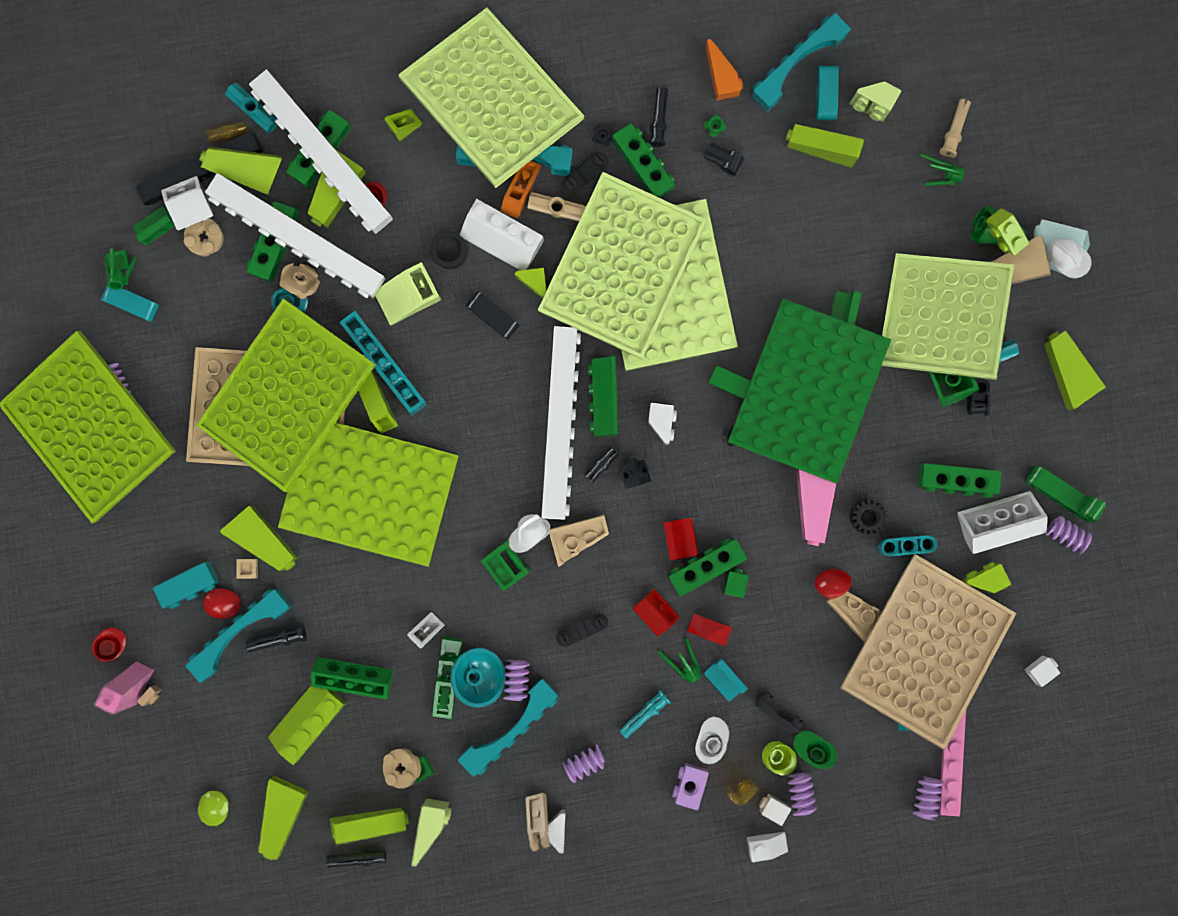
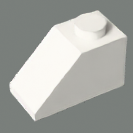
(766, 846)

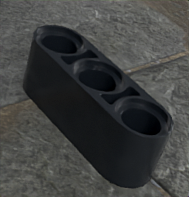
(492, 315)

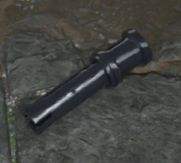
(658, 125)
(285, 637)

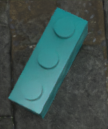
(186, 586)

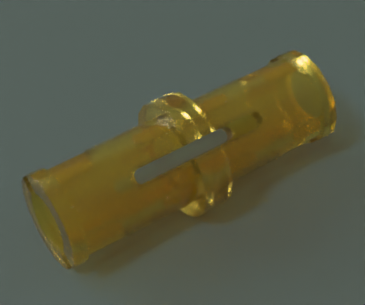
(226, 131)

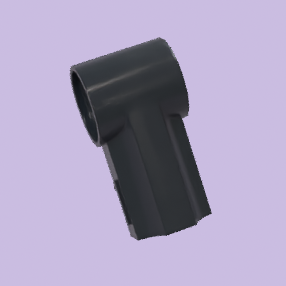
(728, 160)

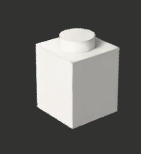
(1042, 670)
(774, 809)

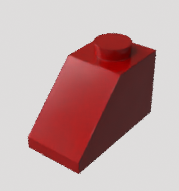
(709, 629)

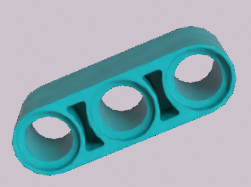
(827, 93)
(131, 303)
(916, 545)

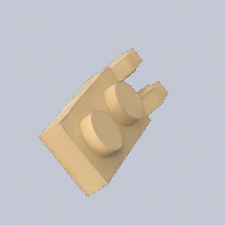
(537, 820)

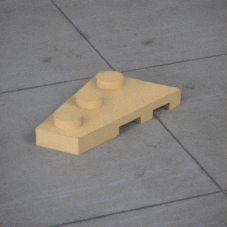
(577, 536)
(856, 614)

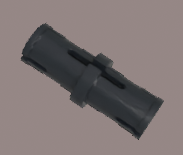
(601, 464)

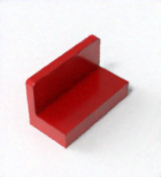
(680, 538)
(656, 612)

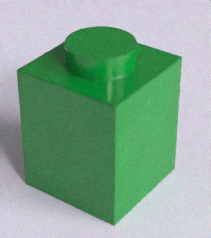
(735, 583)

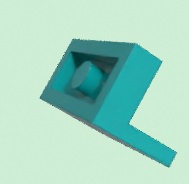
(725, 680)

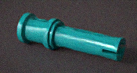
(652, 708)

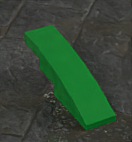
(730, 382)
(444, 694)

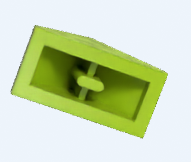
(403, 123)
(533, 279)

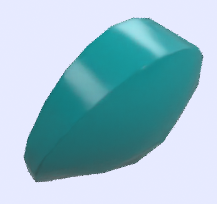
(282, 293)

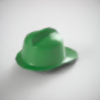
(815, 750)

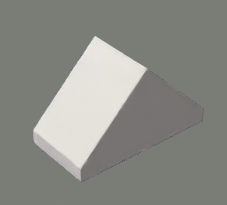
(425, 630)
(556, 830)

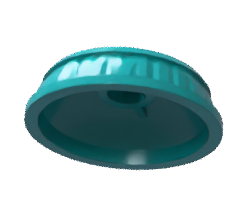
(487, 680)

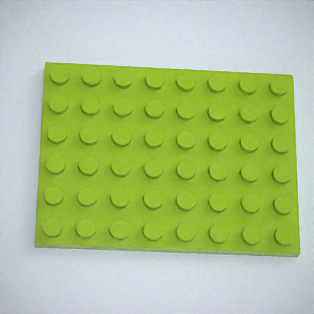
(285, 395)
(86, 427)
(372, 494)

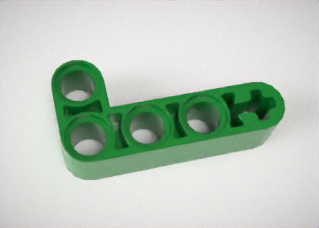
(1066, 496)

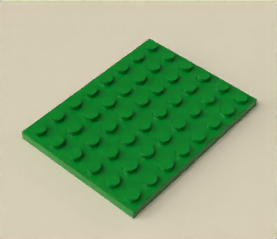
(809, 391)

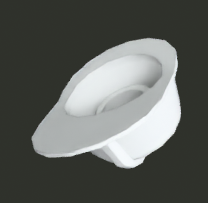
(1069, 258)
(529, 532)
(712, 740)

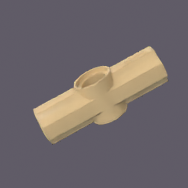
(545, 203)

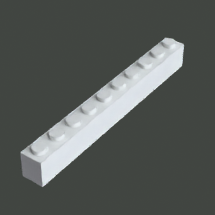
(320, 151)
(295, 236)
(559, 423)

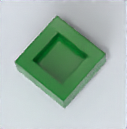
(121, 260)
(426, 769)

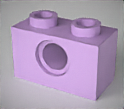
(692, 797)

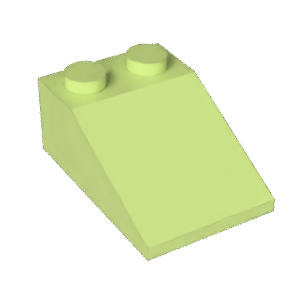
(432, 820)

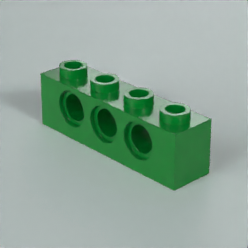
(339, 129)
(632, 134)
(275, 252)
(990, 480)
(735, 557)
(352, 678)

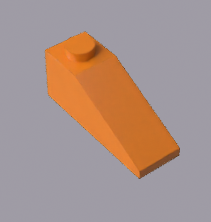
(723, 74)
(520, 189)

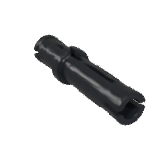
(356, 859)

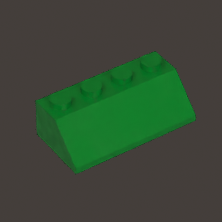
(604, 397)

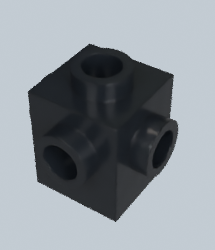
(635, 473)

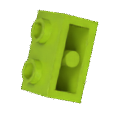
(1007, 232)

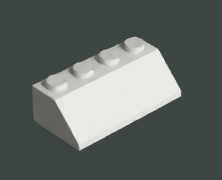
(501, 236)
(1002, 522)

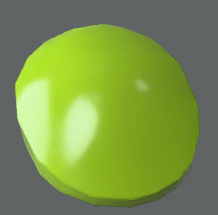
(779, 758)
(213, 808)

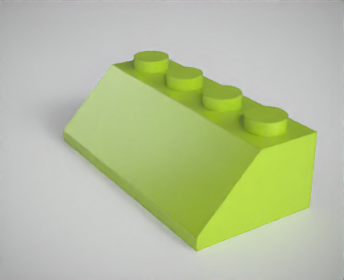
(305, 722)

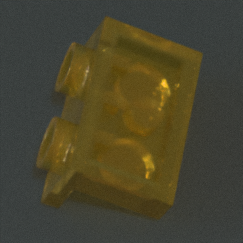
(745, 792)

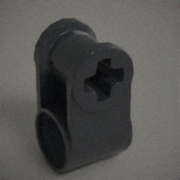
(980, 399)

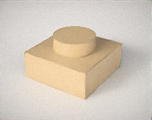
(247, 568)
(149, 696)

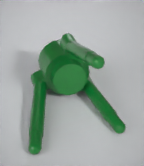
(953, 172)
(115, 278)
(691, 671)

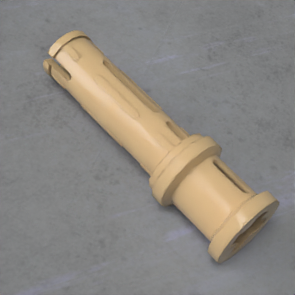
(953, 136)

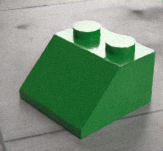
(952, 387)

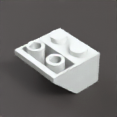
(187, 203)

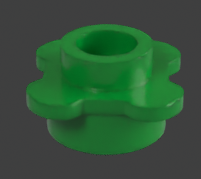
(716, 120)

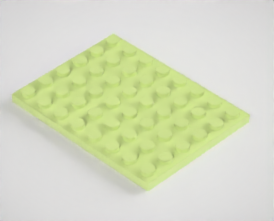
(491, 97)
(622, 265)
(698, 311)

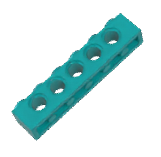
(384, 363)

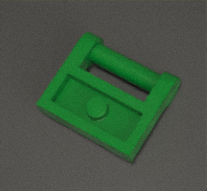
(500, 569)

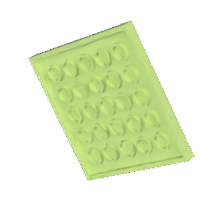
(947, 315)

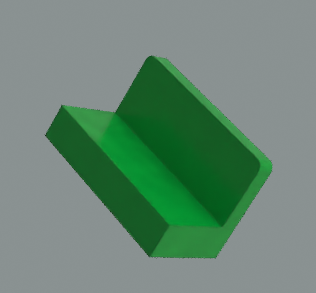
(153, 226)
(846, 306)

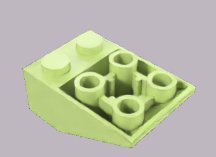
(407, 294)

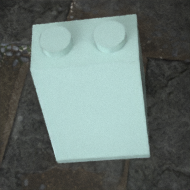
(1053, 231)

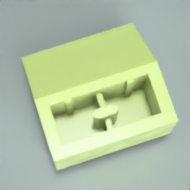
(876, 100)

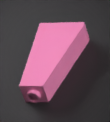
(815, 506)
(125, 688)

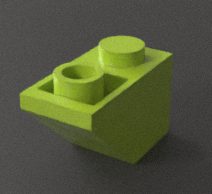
(990, 579)

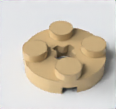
(209, 245)
(299, 288)
(391, 768)

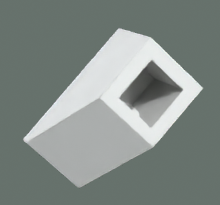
(661, 420)

